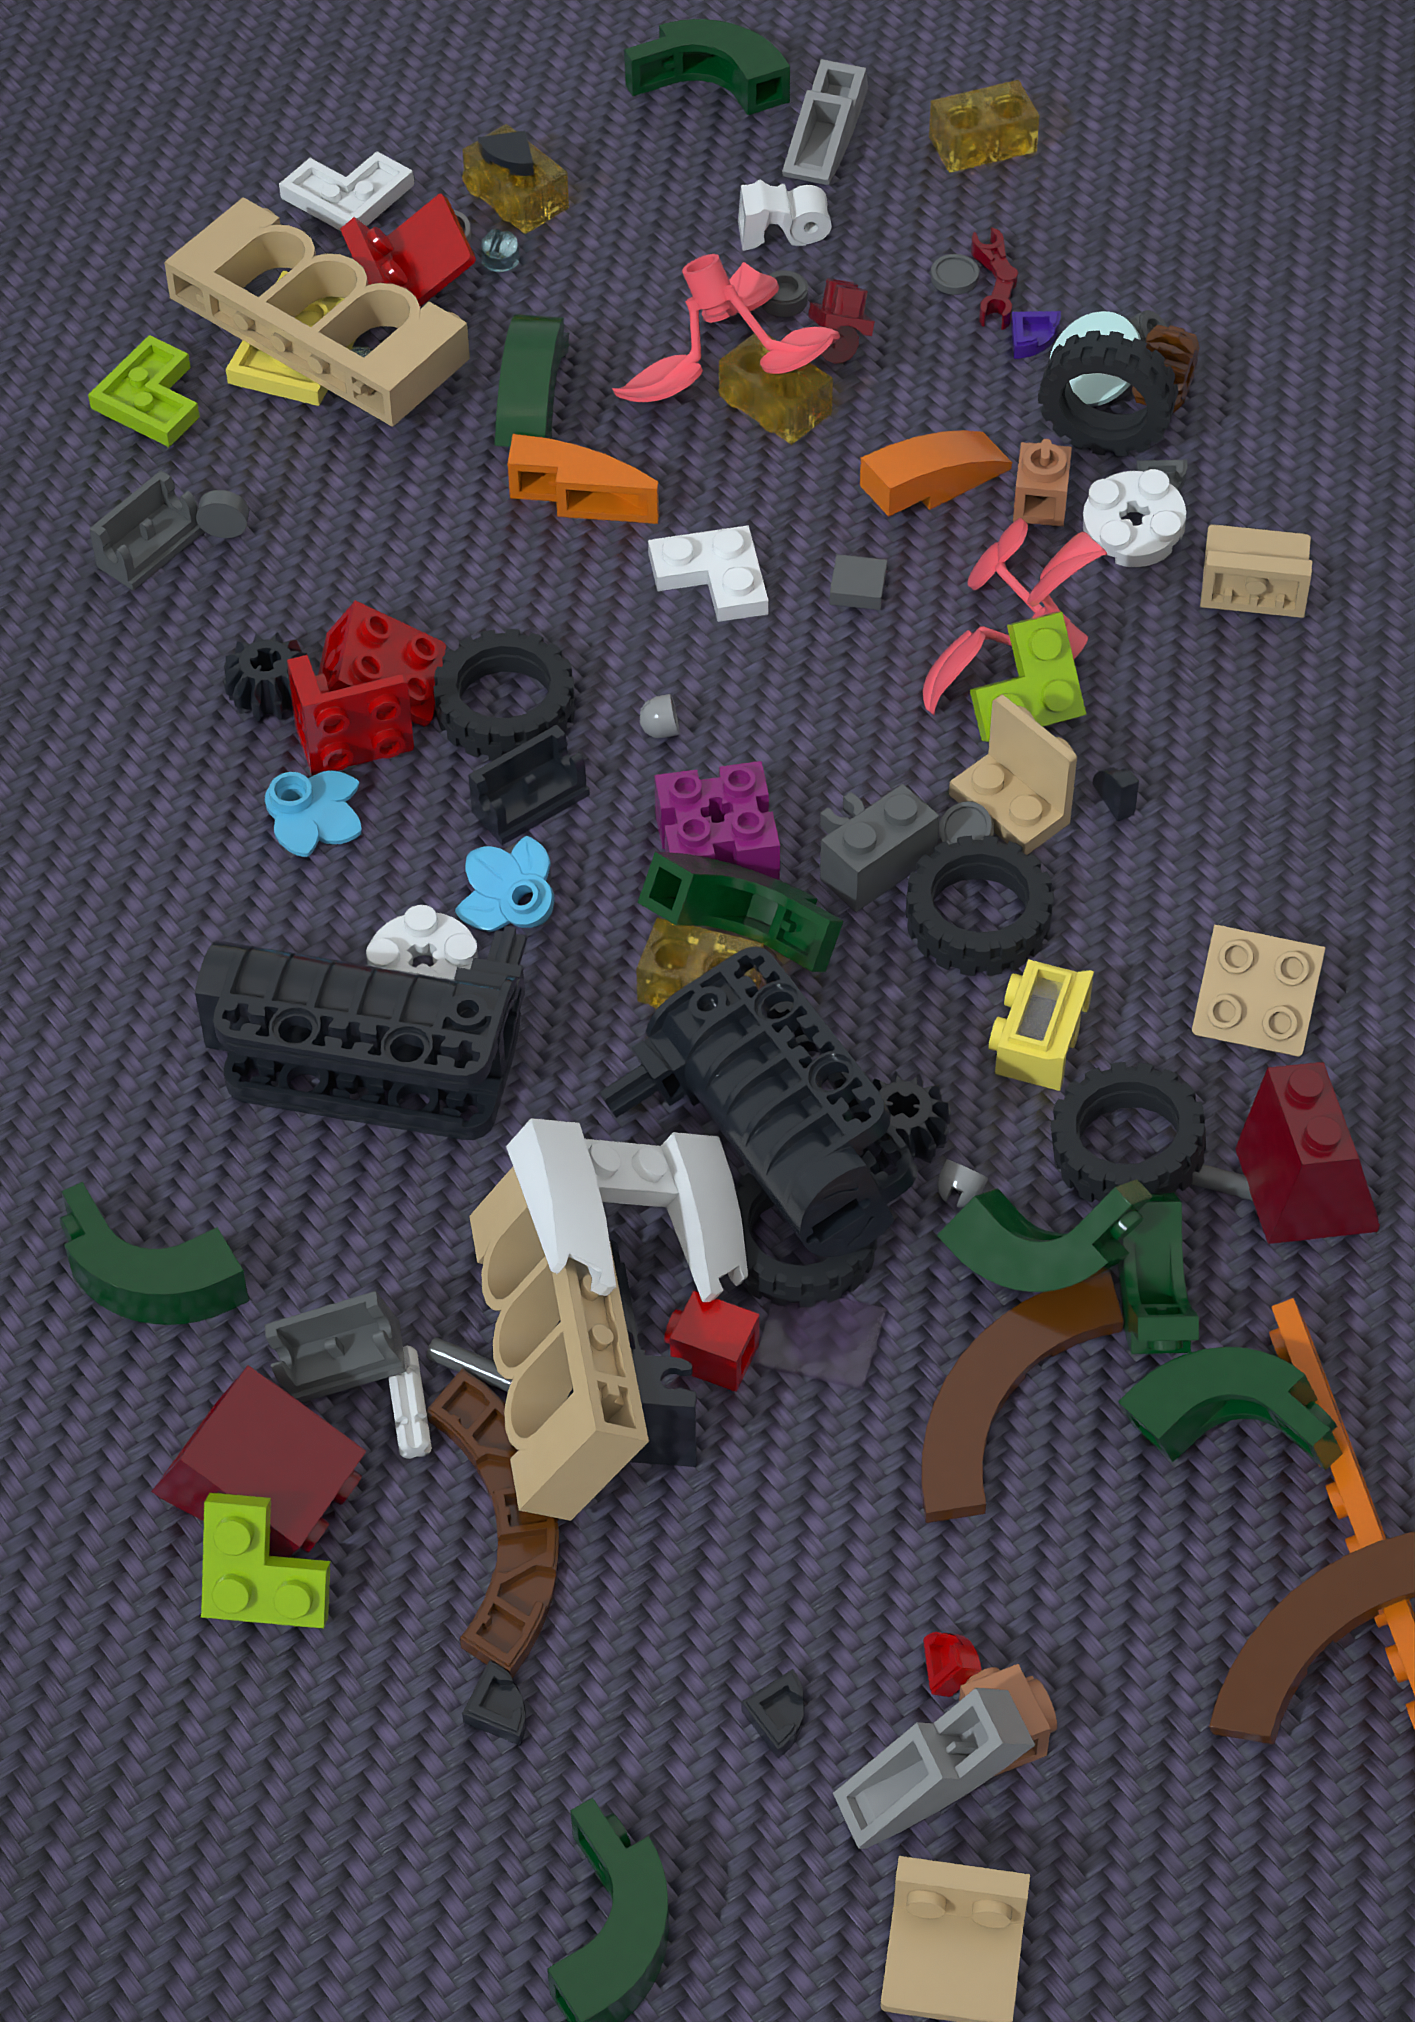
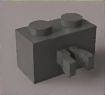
(876, 846)

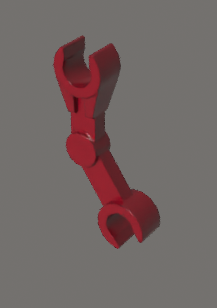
(994, 258)

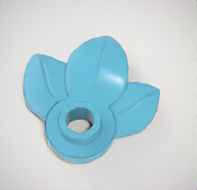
(316, 813)
(502, 881)

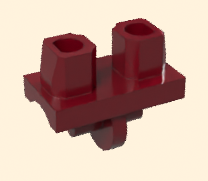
(844, 312)

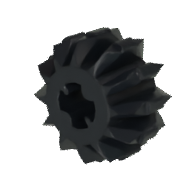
(259, 676)
(916, 1115)

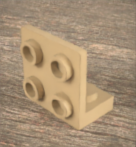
(1256, 571)
(1022, 779)
(1258, 990)
(954, 1941)

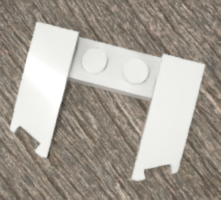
(572, 1176)

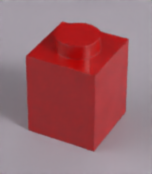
(715, 1339)

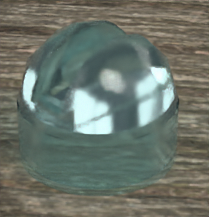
(508, 254)

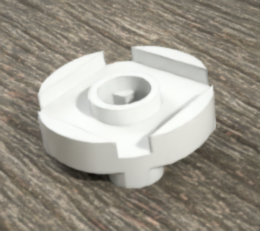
(1141, 493)
(419, 934)

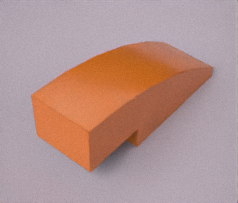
(930, 469)
(580, 481)

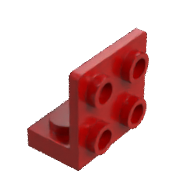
(417, 255)
(374, 647)
(351, 722)

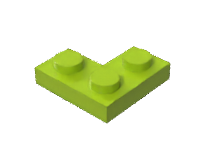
(140, 392)
(1046, 674)
(245, 1581)

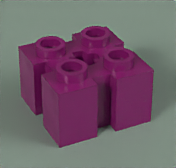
(719, 817)

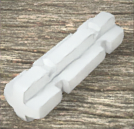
(410, 1408)

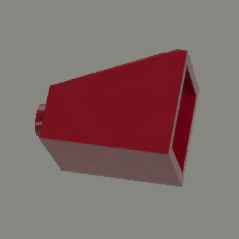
(1303, 1159)
(268, 1447)

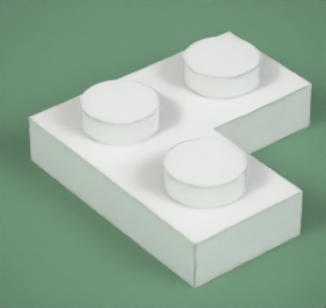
(340, 198)
(716, 558)

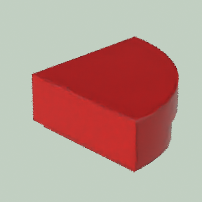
(949, 1662)

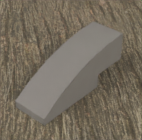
(826, 122)
(933, 1766)

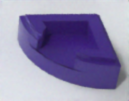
(1033, 331)

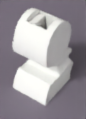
(798, 212)

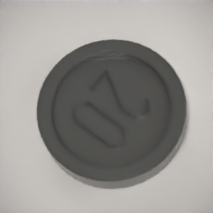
(954, 274)
(965, 820)

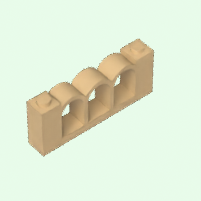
(249, 240)
(563, 1444)

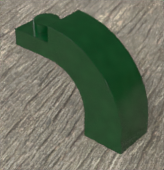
(714, 54)
(529, 377)
(742, 901)
(1018, 1255)
(1153, 1282)
(149, 1284)
(1223, 1385)
(623, 1961)

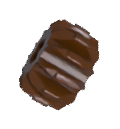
(1180, 353)

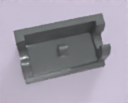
(145, 531)
(336, 1347)

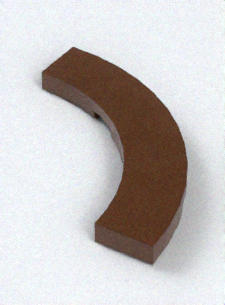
(990, 1374)
(527, 1541)
(1302, 1627)

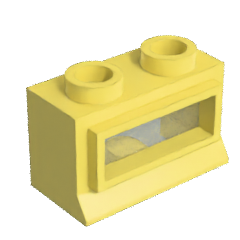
(1041, 1023)

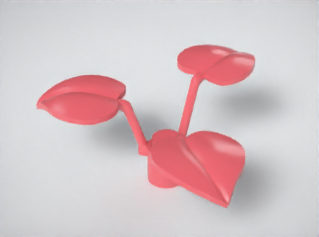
(719, 300)
(1069, 559)

